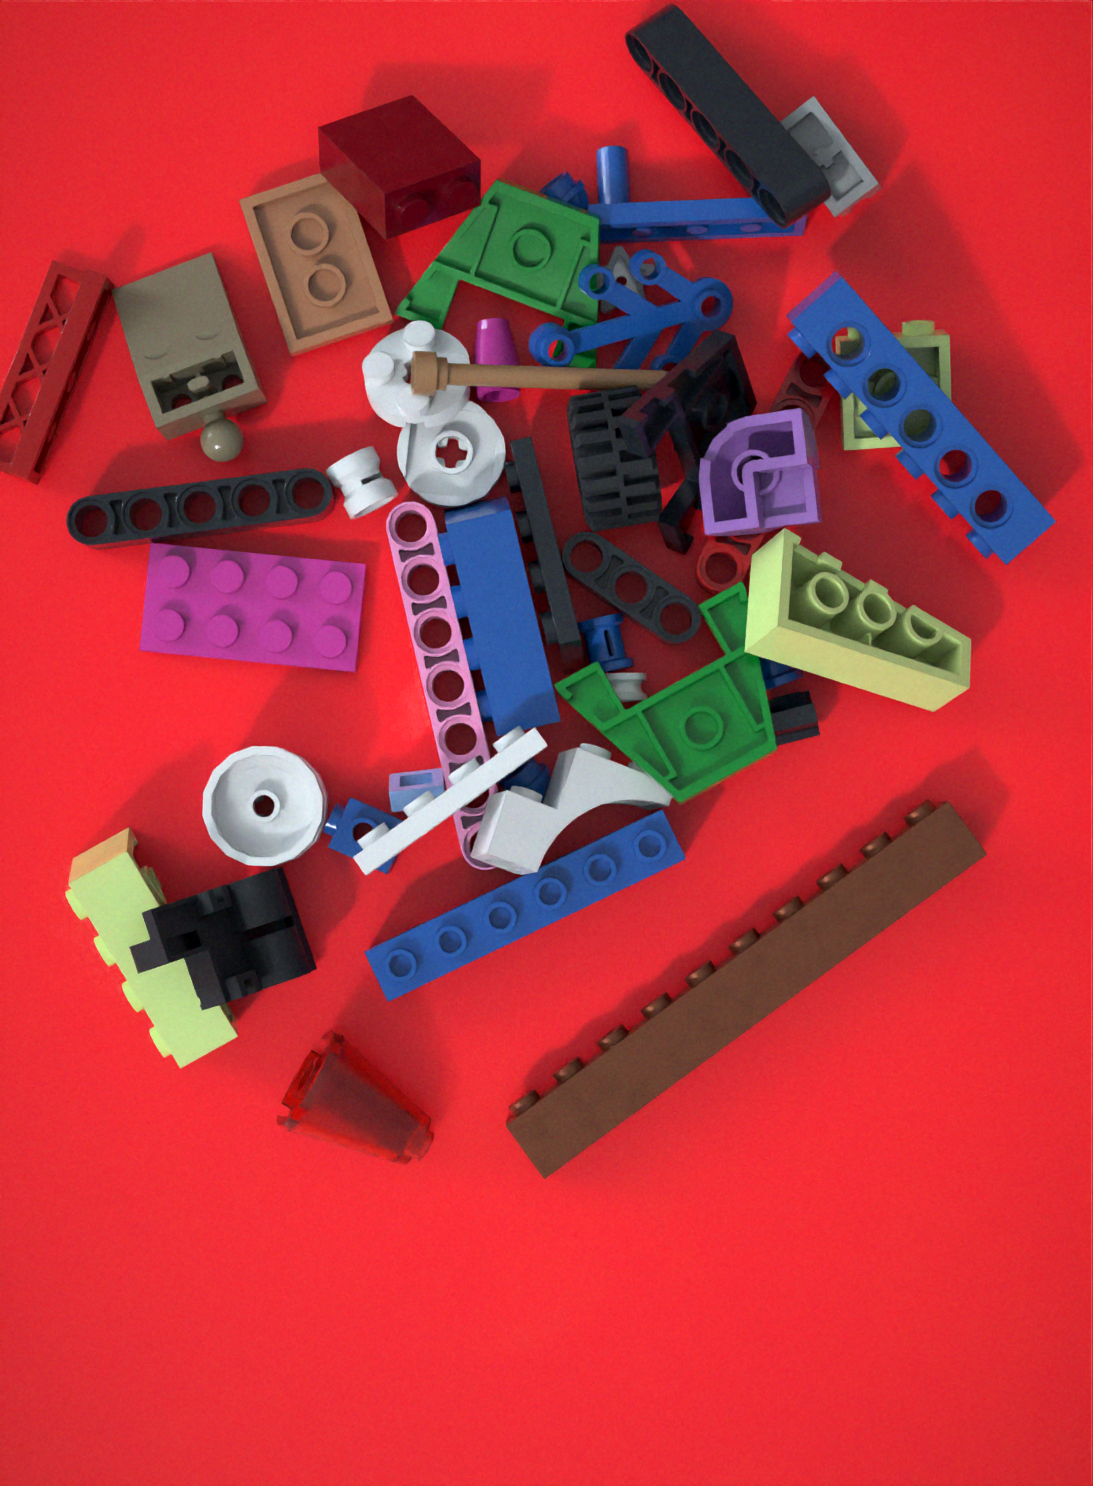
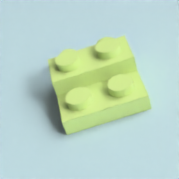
(930, 351)

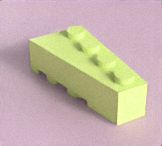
(849, 630)
(113, 894)

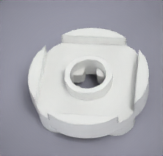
(388, 370)
(472, 477)

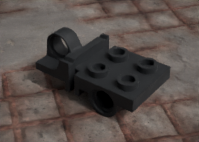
(230, 938)

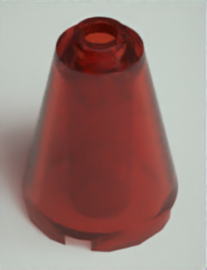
(354, 1105)

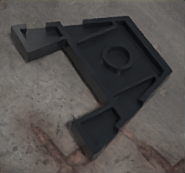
(694, 406)

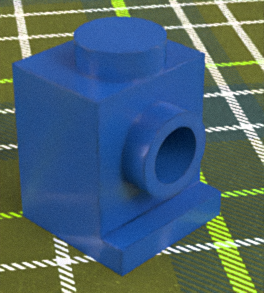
(345, 819)

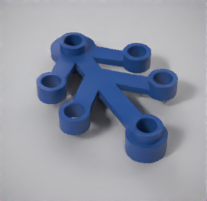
(644, 318)

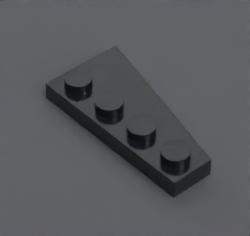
(547, 571)

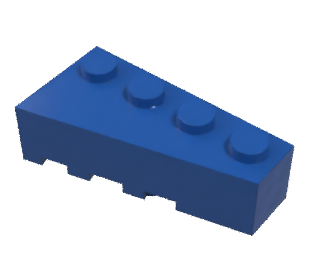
(500, 615)

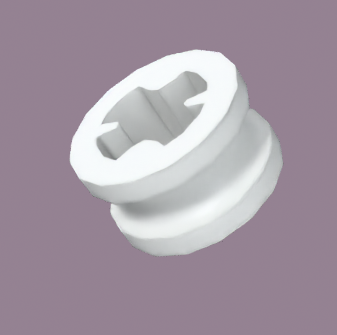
(628, 686)

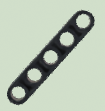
(728, 116)
(175, 505)

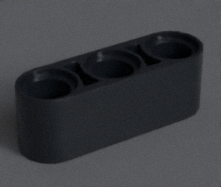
(618, 564)

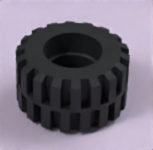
(612, 482)

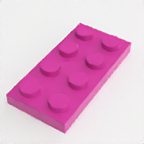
(253, 607)

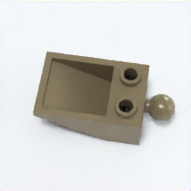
(190, 347)

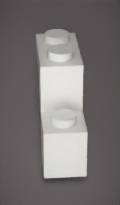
(521, 828)

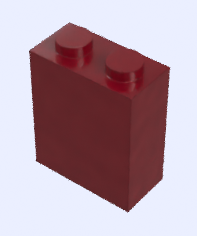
(399, 166)

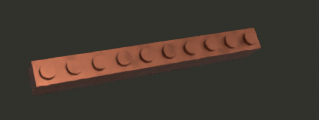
(744, 987)

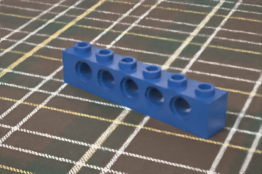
(1019, 515)
(524, 905)

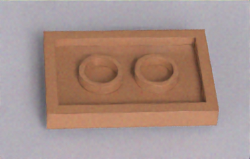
(315, 263)

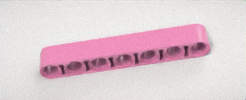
(433, 662)

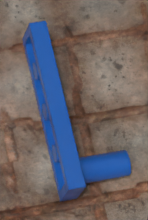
(673, 220)

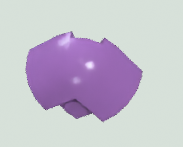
(761, 475)

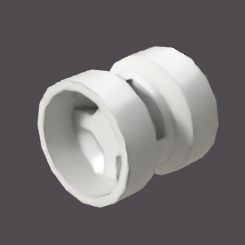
(361, 482)

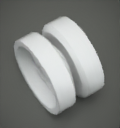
(242, 782)

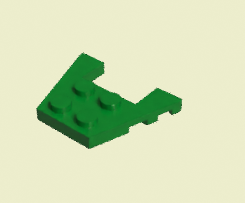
(523, 250)
(696, 727)

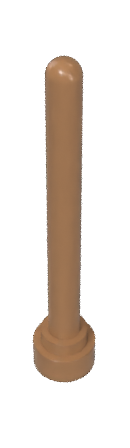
(435, 373)

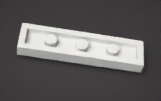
(428, 812)

